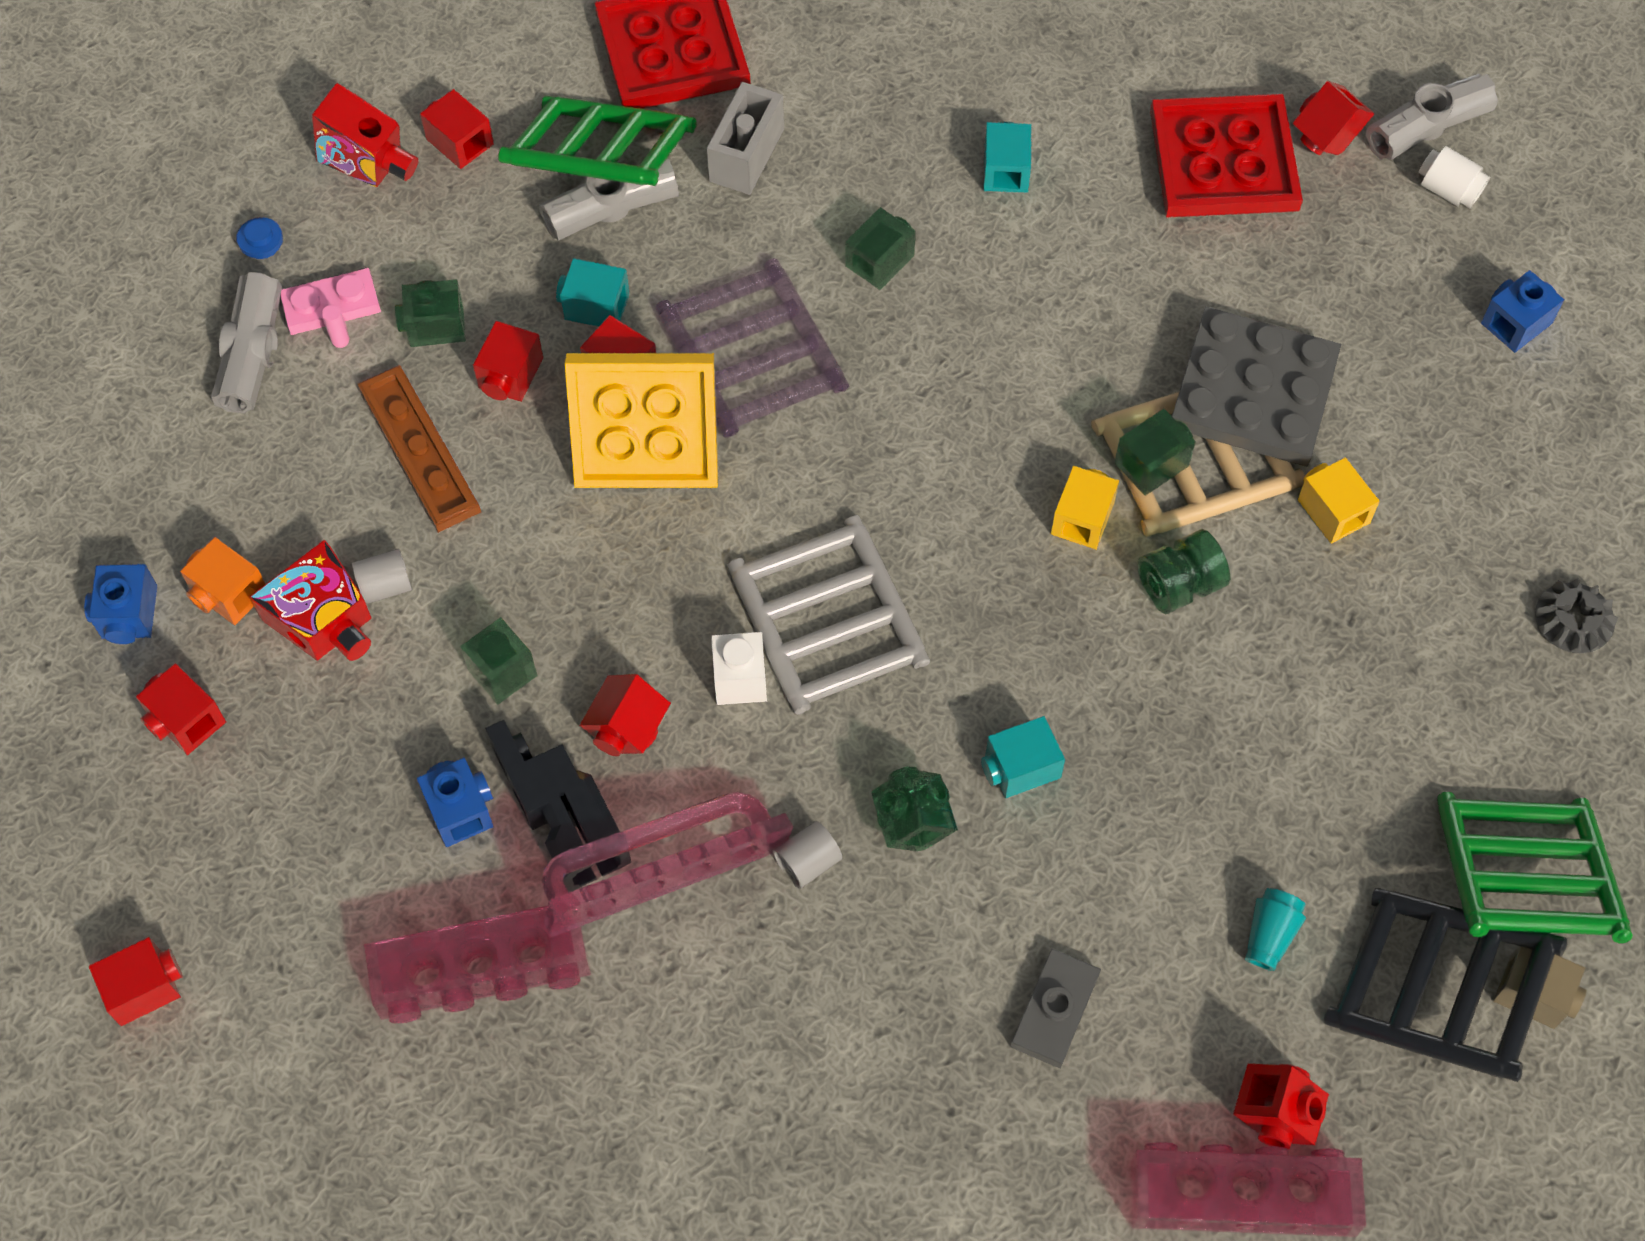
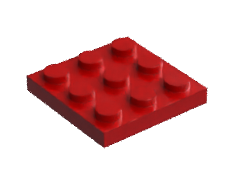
(671, 49)
(1225, 155)

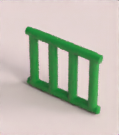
(605, 166)
(1589, 847)

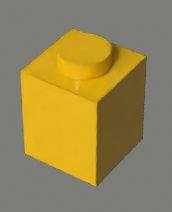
(1337, 499)
(1085, 506)

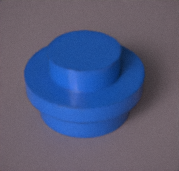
(259, 238)

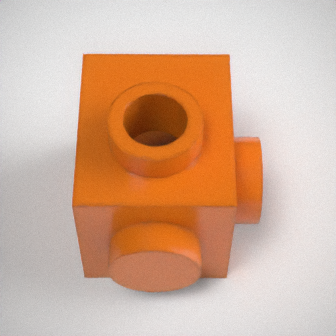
(221, 581)

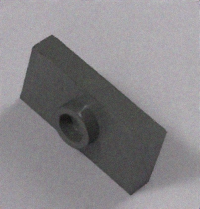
(1055, 1008)

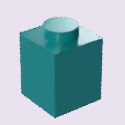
(1007, 157)
(592, 292)
(1023, 757)

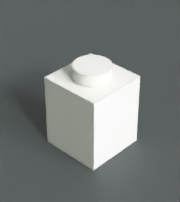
(739, 668)

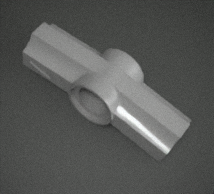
(1430, 113)
(603, 201)
(247, 343)

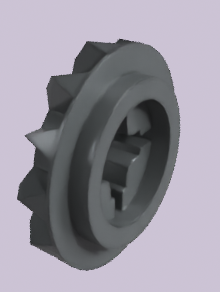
(1561, 627)

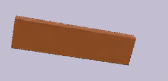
(419, 448)

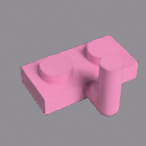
(330, 304)

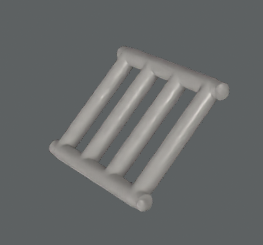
(783, 654)

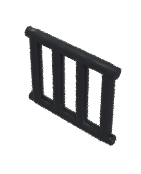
(1451, 1045)

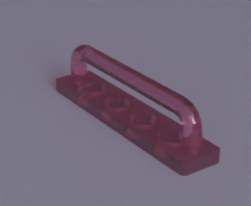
(668, 874)

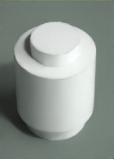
(1453, 177)

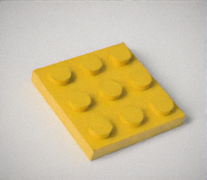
(642, 420)

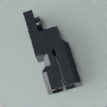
(547, 790)

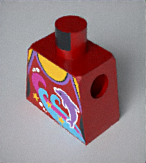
(359, 139)
(316, 606)

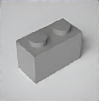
(745, 138)

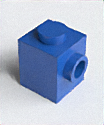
(1521, 310)
(122, 602)
(456, 800)

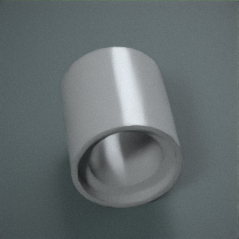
(381, 576)
(808, 854)

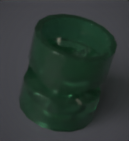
(1189, 568)

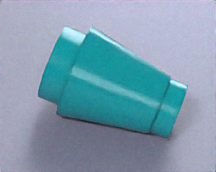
(1273, 927)

